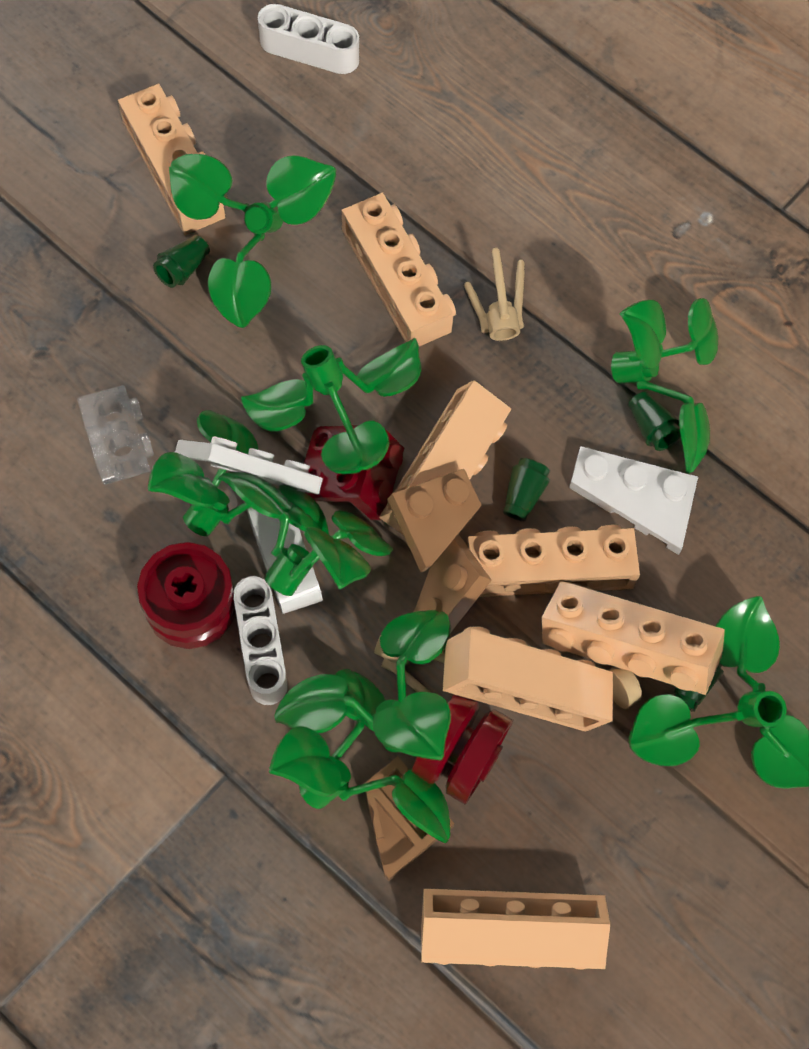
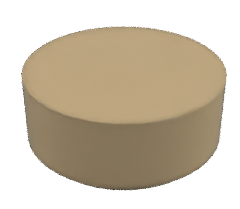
(625, 688)

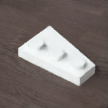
(223, 455)
(642, 493)

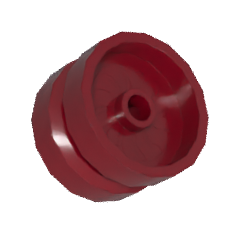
(187, 595)
(467, 749)

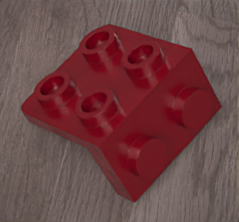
(365, 489)

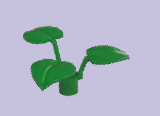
(299, 193)
(648, 331)
(357, 448)
(185, 480)
(295, 562)
(751, 643)
(411, 724)
(307, 761)

